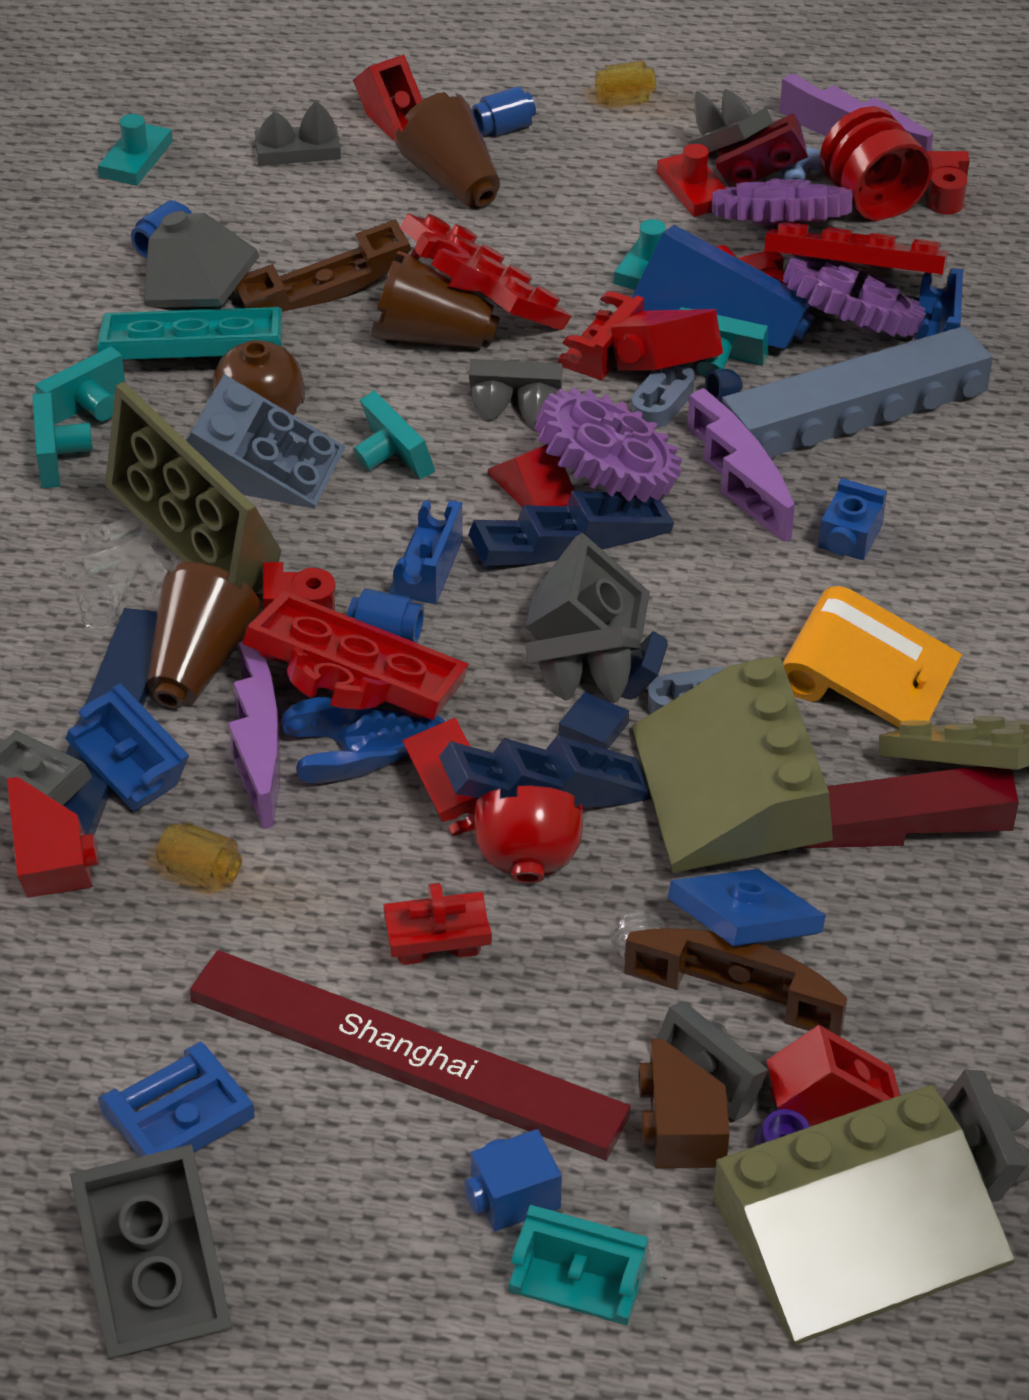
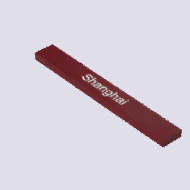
(412, 1054)

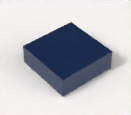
(645, 664)
(594, 721)

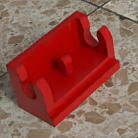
(594, 350)
(424, 752)

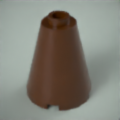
(449, 148)
(425, 310)
(196, 630)

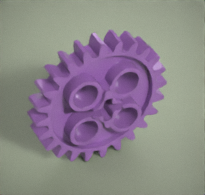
(781, 201)
(879, 302)
(608, 444)

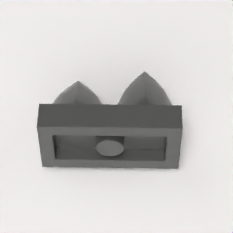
(731, 125)
(311, 142)
(498, 381)
(606, 655)
(716, 1053)
(988, 1128)

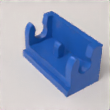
(940, 305)
(429, 554)
(128, 747)

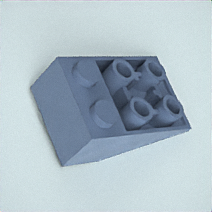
(263, 446)

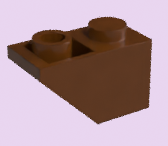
(687, 1110)

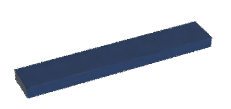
(124, 663)

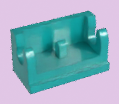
(579, 1265)

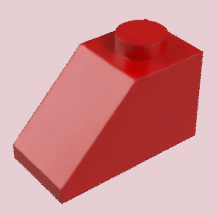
(388, 93)
(666, 338)
(48, 843)
(828, 1077)

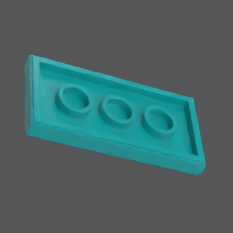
(187, 331)

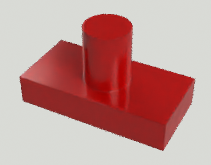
(691, 178)

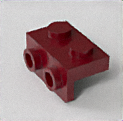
(763, 152)

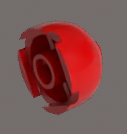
(528, 832)

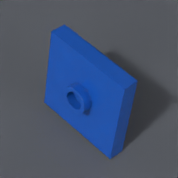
(746, 907)

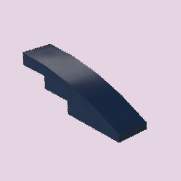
(547, 531)
(584, 770)

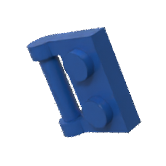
(186, 1116)

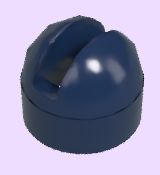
(723, 383)

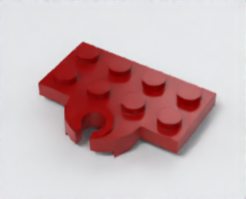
(857, 248)
(482, 270)
(353, 658)

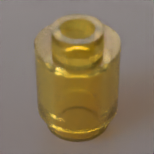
(625, 83)
(199, 855)

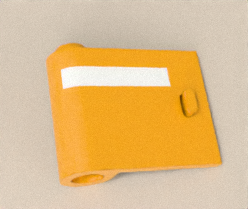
(869, 658)

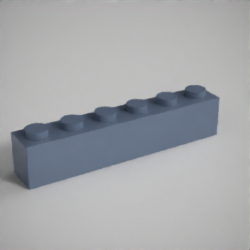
(863, 391)

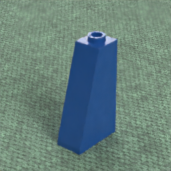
(701, 276)

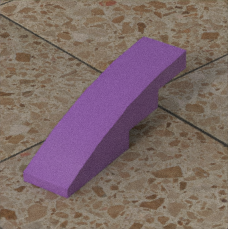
(823, 109)
(746, 468)
(256, 734)

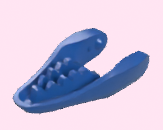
(367, 737)

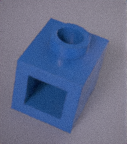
(510, 1177)

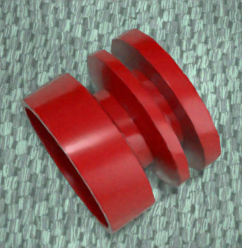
(877, 162)

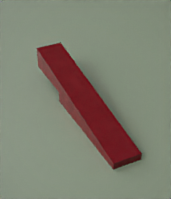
(933, 802)

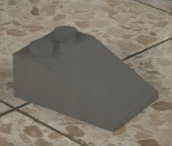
(150, 1251)

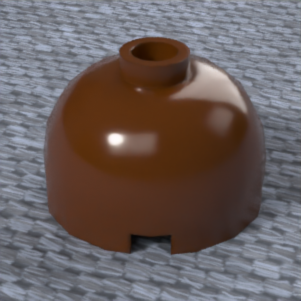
(266, 371)

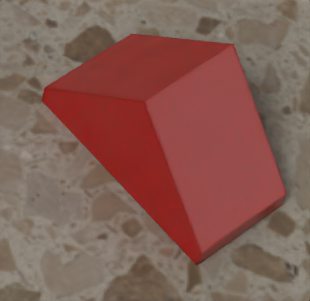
(534, 478)

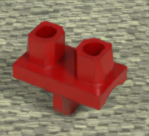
(437, 925)

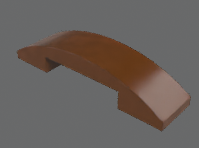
(328, 278)
(669, 953)

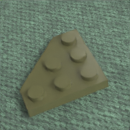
(985, 742)

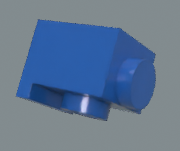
(852, 519)

